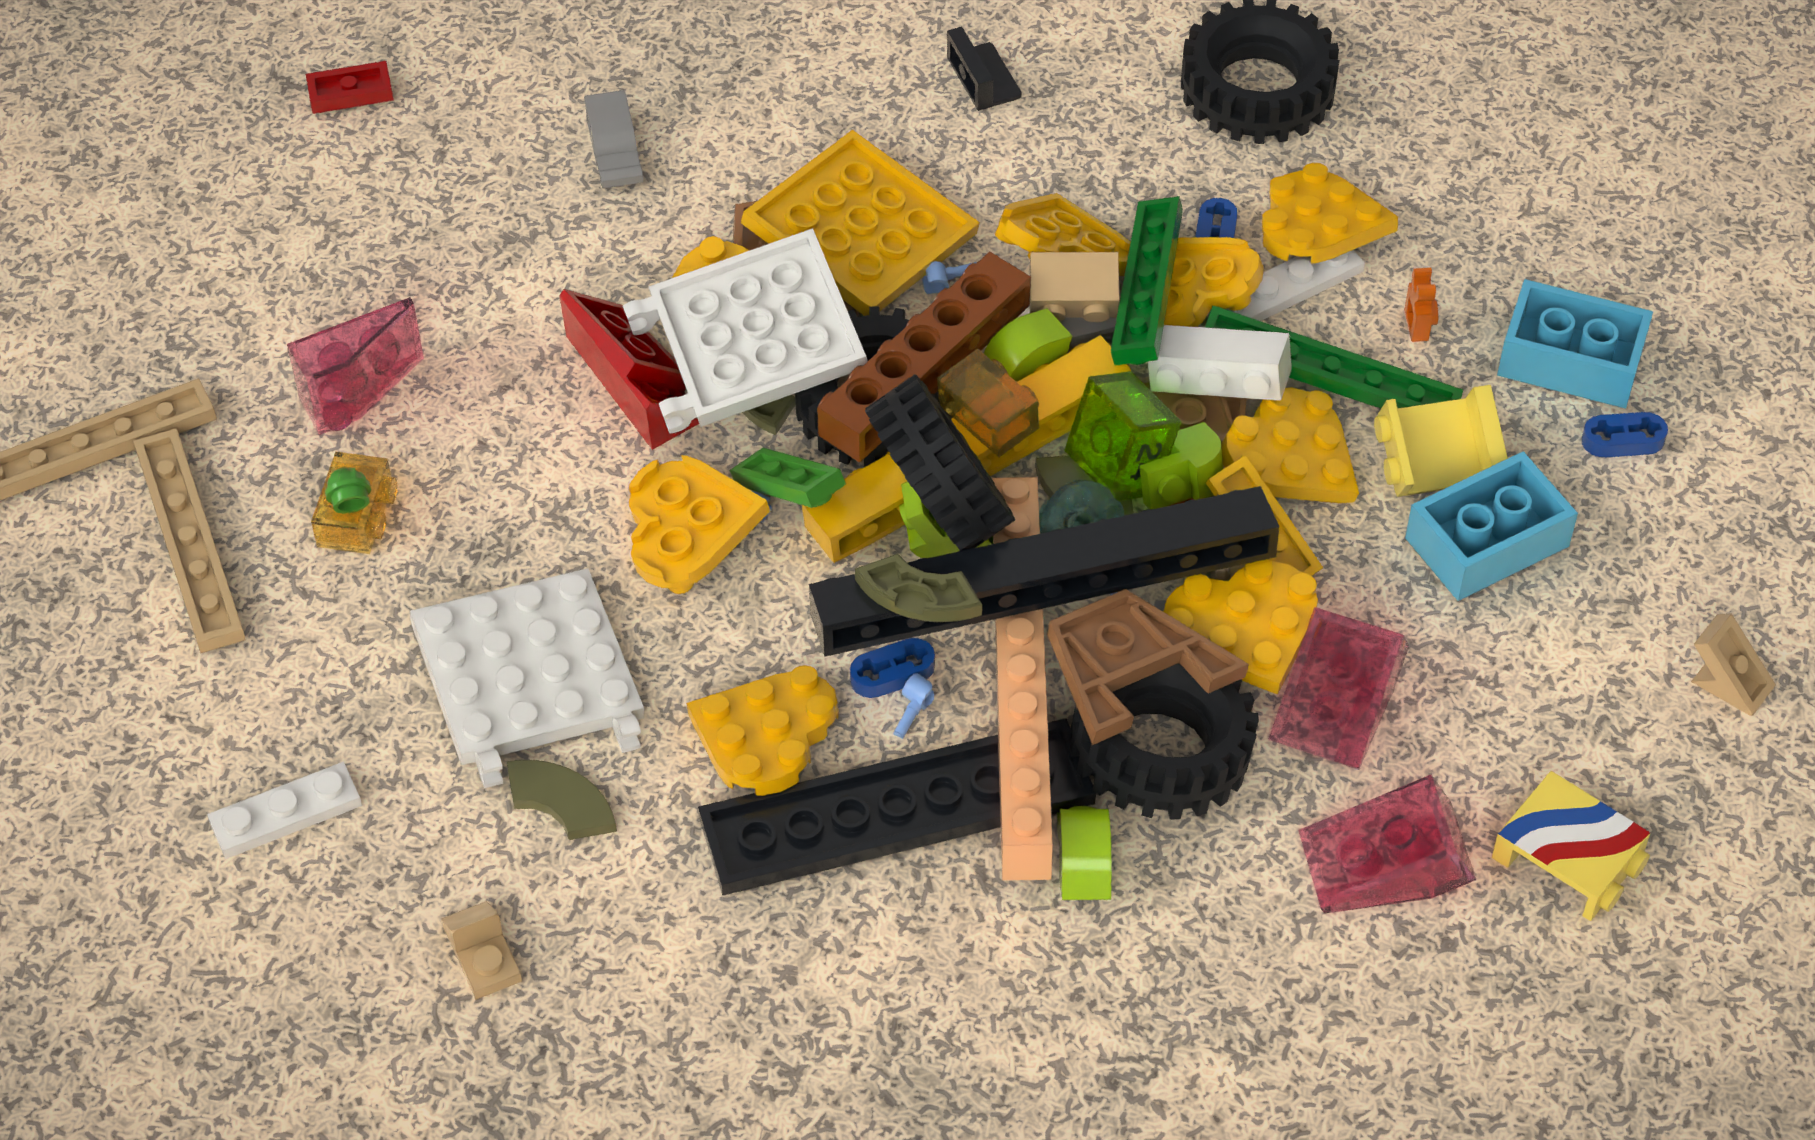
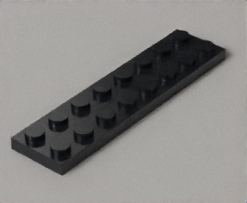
(873, 811)

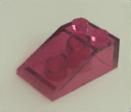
(355, 364)
(1339, 688)
(1388, 850)

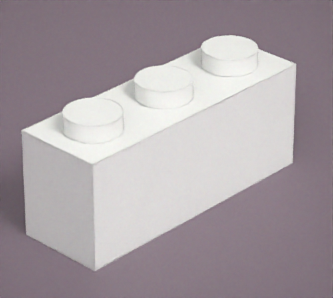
(1221, 363)

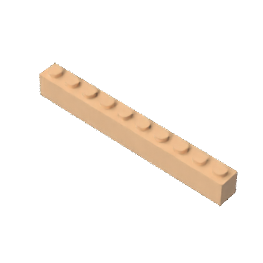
(1023, 714)

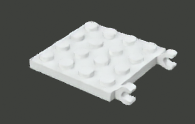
(751, 329)
(527, 669)

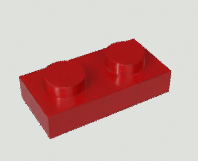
(349, 87)

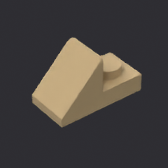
(1731, 666)
(481, 949)

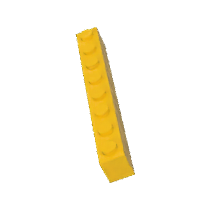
(872, 495)

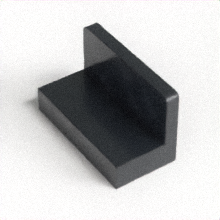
(980, 71)

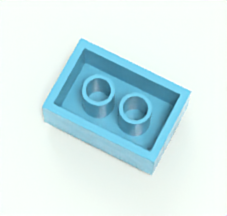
(1574, 343)
(1490, 525)

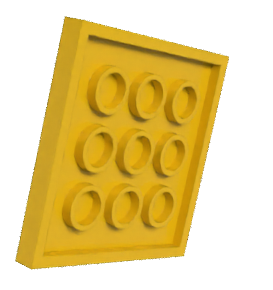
(869, 217)

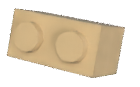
(1075, 284)

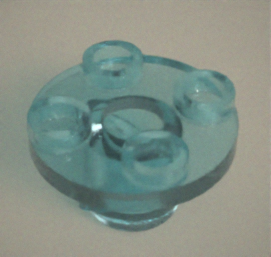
(1078, 504)

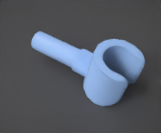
(938, 276)
(921, 695)

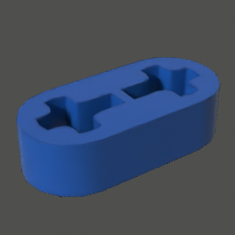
(1206, 214)
(1624, 434)
(891, 667)

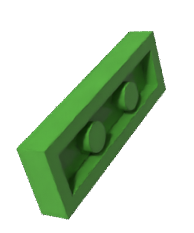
(788, 477)

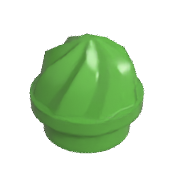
(348, 490)

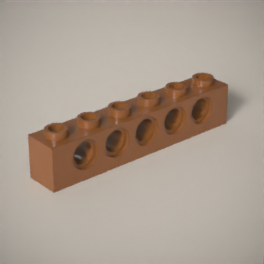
(930, 344)

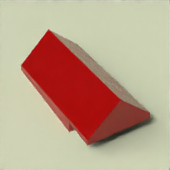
(629, 366)

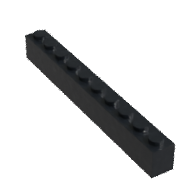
(1063, 566)

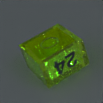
(1119, 430)

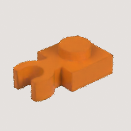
(1421, 305)

